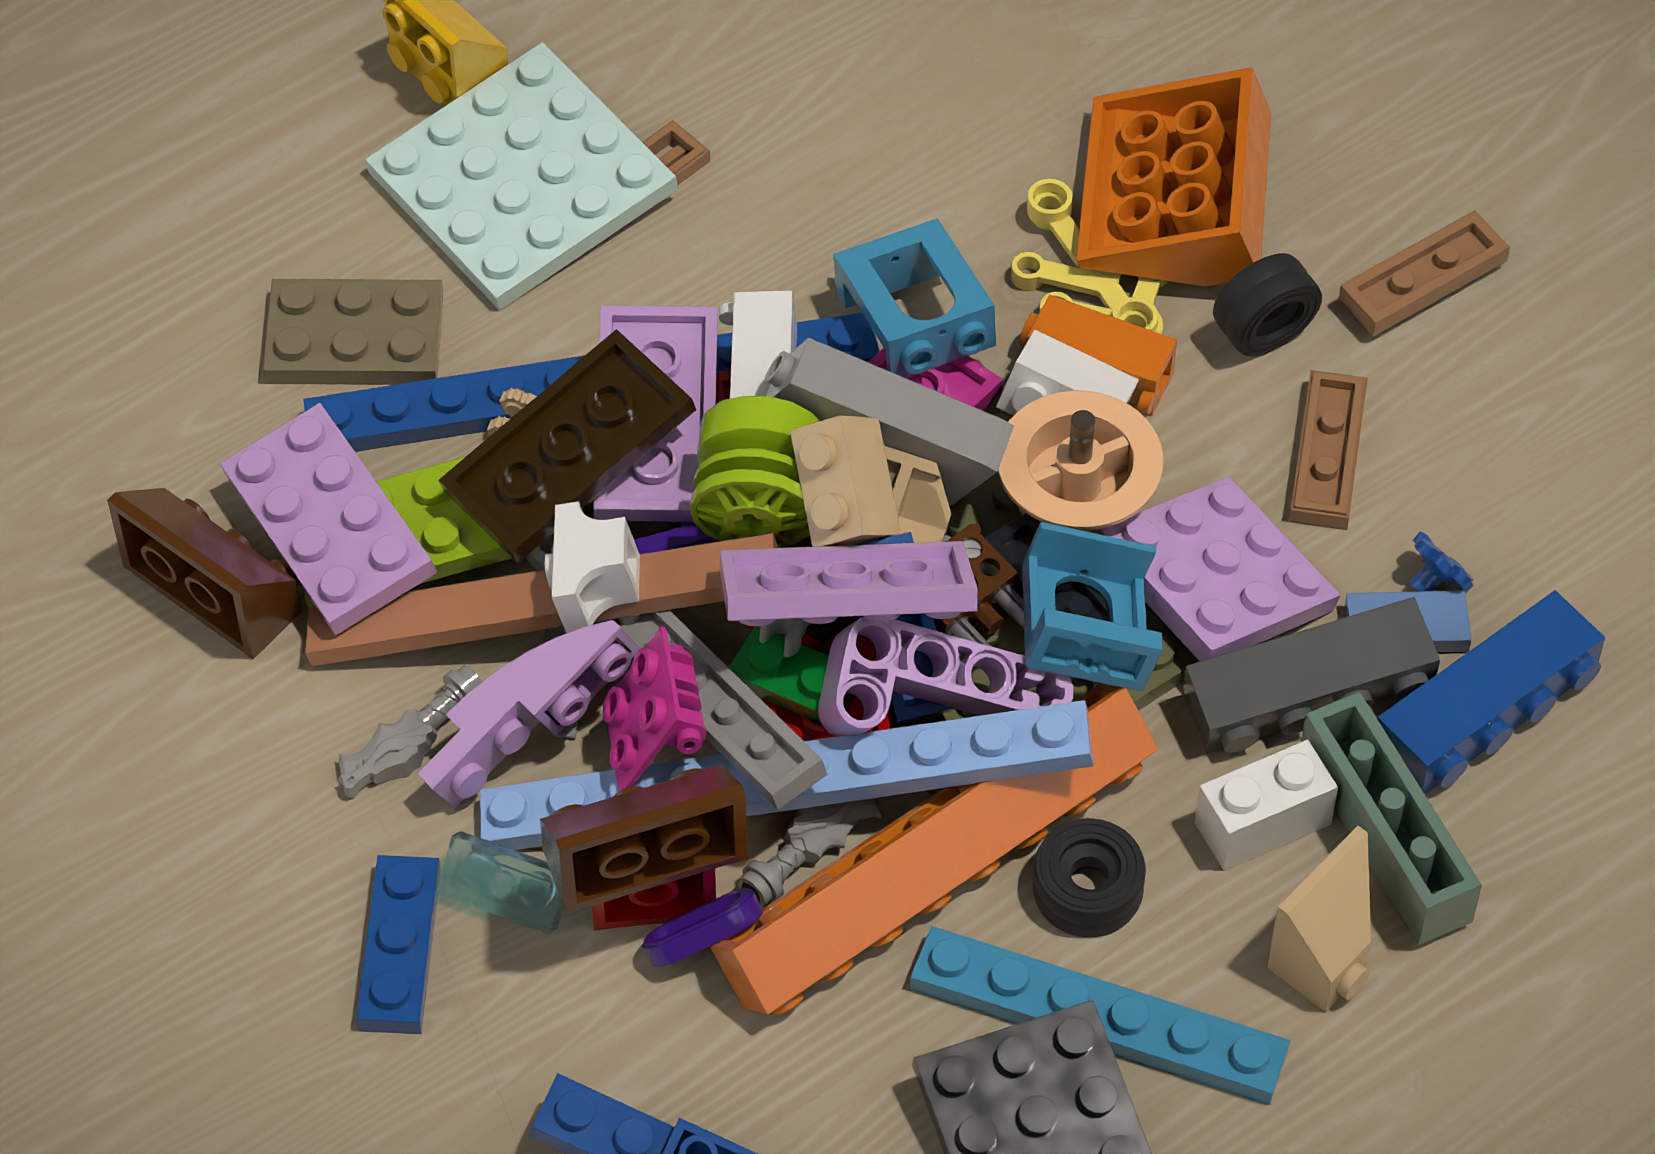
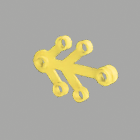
(1058, 197)

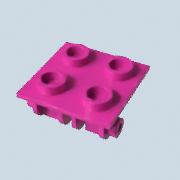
(653, 708)

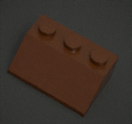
(204, 567)
(645, 837)

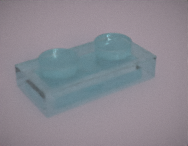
(500, 882)

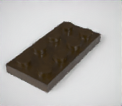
(567, 444)

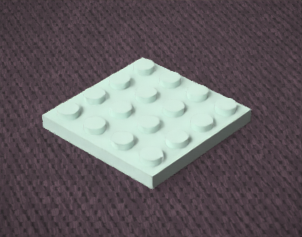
(521, 175)

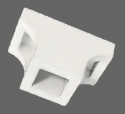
(590, 566)

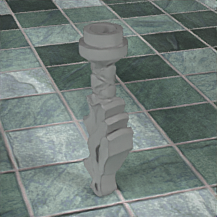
(400, 746)
(805, 840)

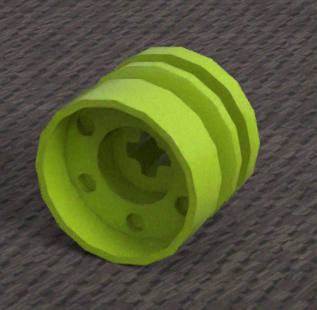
(750, 471)

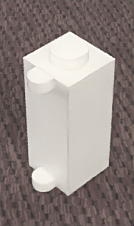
(762, 329)

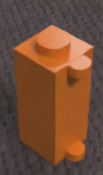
(1113, 341)

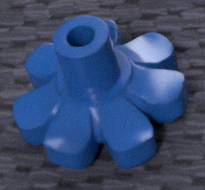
(1437, 567)

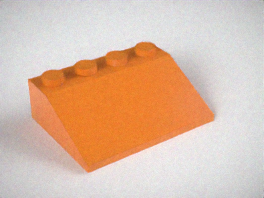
(1177, 180)

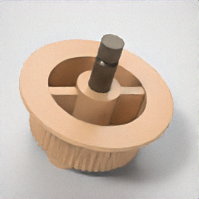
(1081, 460)

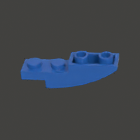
(590, 1122)

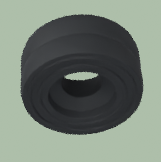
(1267, 304)
(1084, 910)

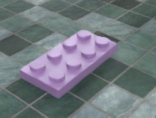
(685, 349)
(328, 518)
(847, 581)

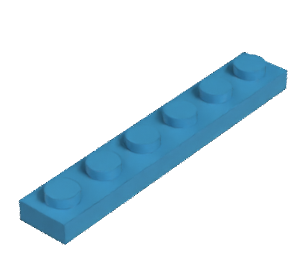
(1135, 1022)

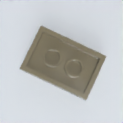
(353, 331)

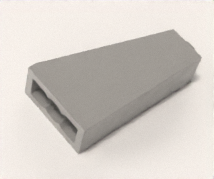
(911, 416)

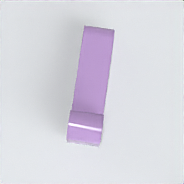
(949, 683)

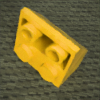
(441, 46)

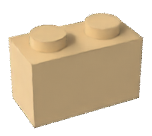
(845, 481)

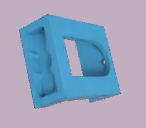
(903, 259)
(1082, 646)

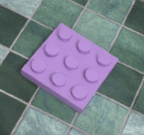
(1224, 571)

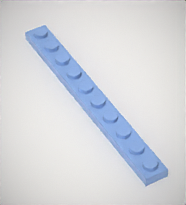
(856, 766)

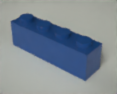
(1493, 691)

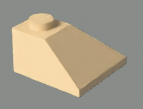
(1326, 927)

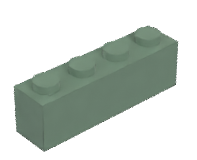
(1406, 837)

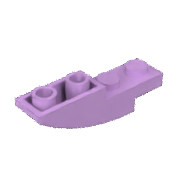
(541, 686)

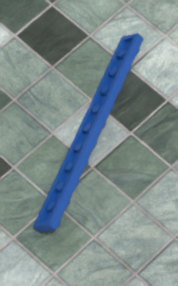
(470, 400)

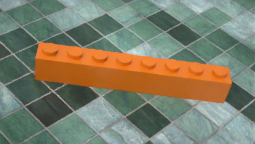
(918, 862)

